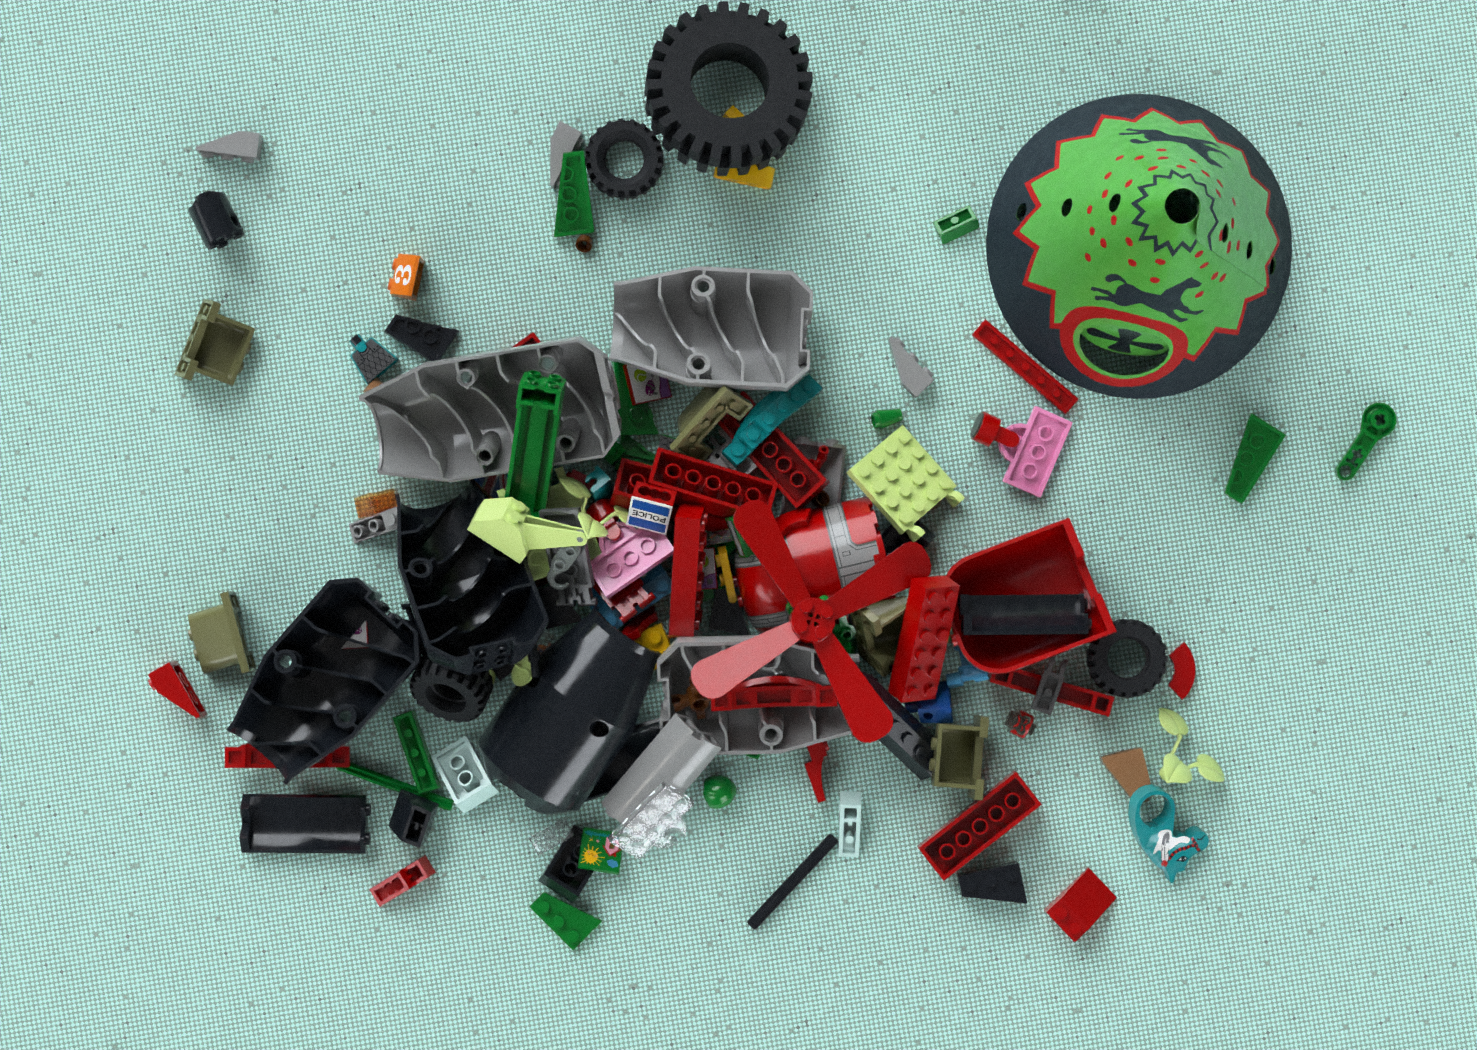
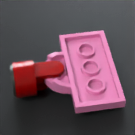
(1028, 447)
(625, 551)

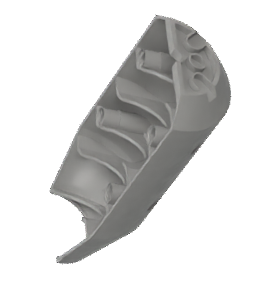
(460, 412)

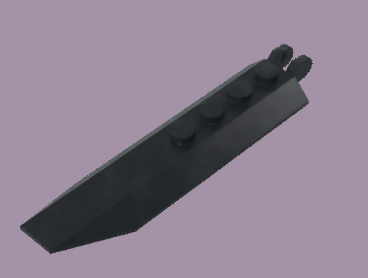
(907, 737)

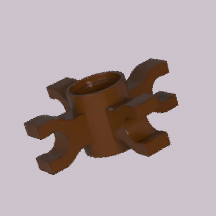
(693, 699)

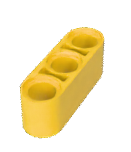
(756, 178)

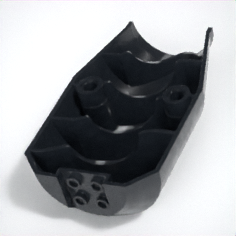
(465, 595)
(328, 691)
(553, 733)

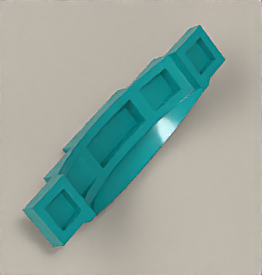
(767, 417)

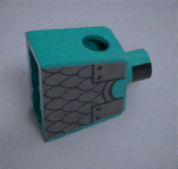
(371, 358)

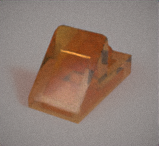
(375, 503)

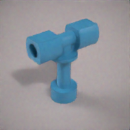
(965, 673)

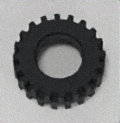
(619, 132)

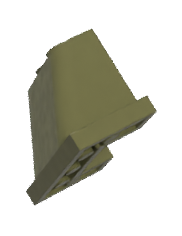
(215, 346)
(702, 417)
(879, 632)
(220, 637)
(959, 756)

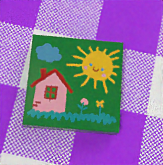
(598, 853)

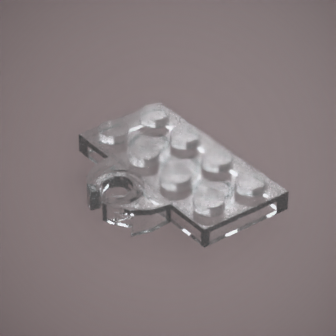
(653, 822)

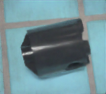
(215, 219)

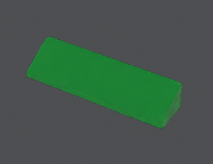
(416, 752)

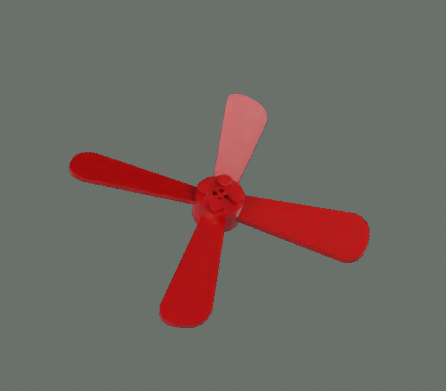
(860, 704)

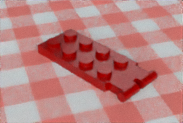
(627, 598)

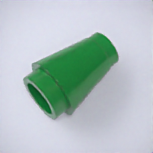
(885, 418)

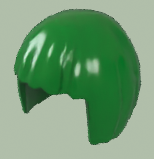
(719, 791)

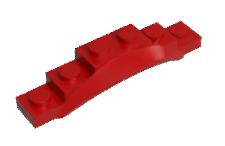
(775, 692)
(249, 757)

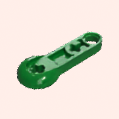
(1368, 436)

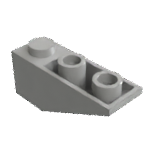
(563, 140)
(235, 145)
(911, 374)
(375, 525)

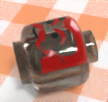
(1020, 723)

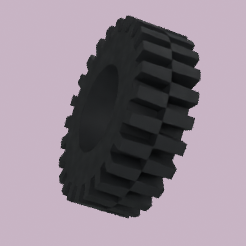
(734, 38)

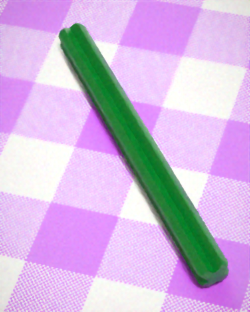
(394, 784)

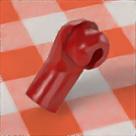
(821, 457)

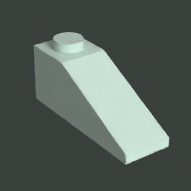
(849, 823)

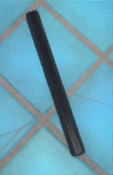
(792, 881)

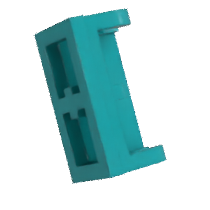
(603, 486)

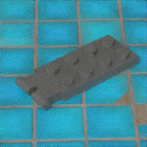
(580, 572)

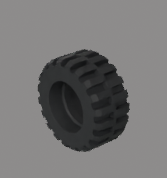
(1152, 671)
(449, 692)

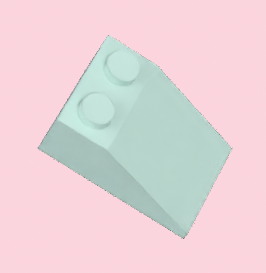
(464, 774)

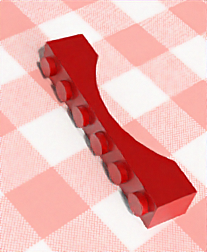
(1068, 694)

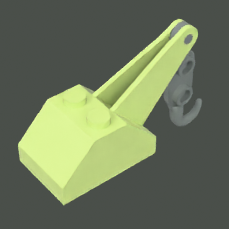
(514, 531)

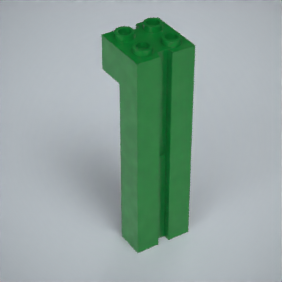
(535, 439)

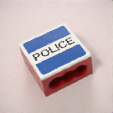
(651, 507)

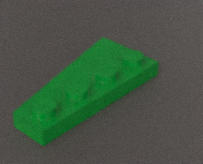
(574, 203)

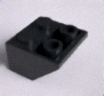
(412, 818)

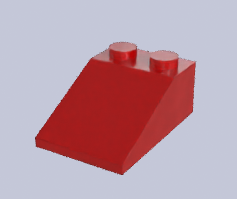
(174, 685)
(1080, 904)

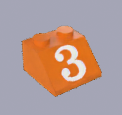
(406, 276)

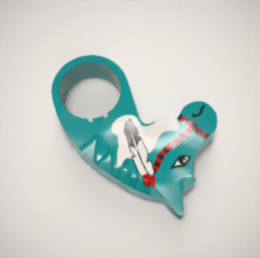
(1163, 845)

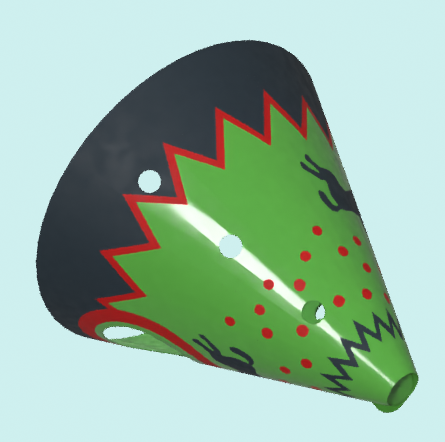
(1134, 273)

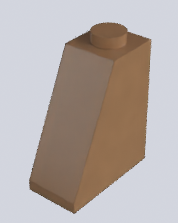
(1128, 769)

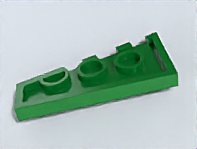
(636, 419)
(1254, 453)

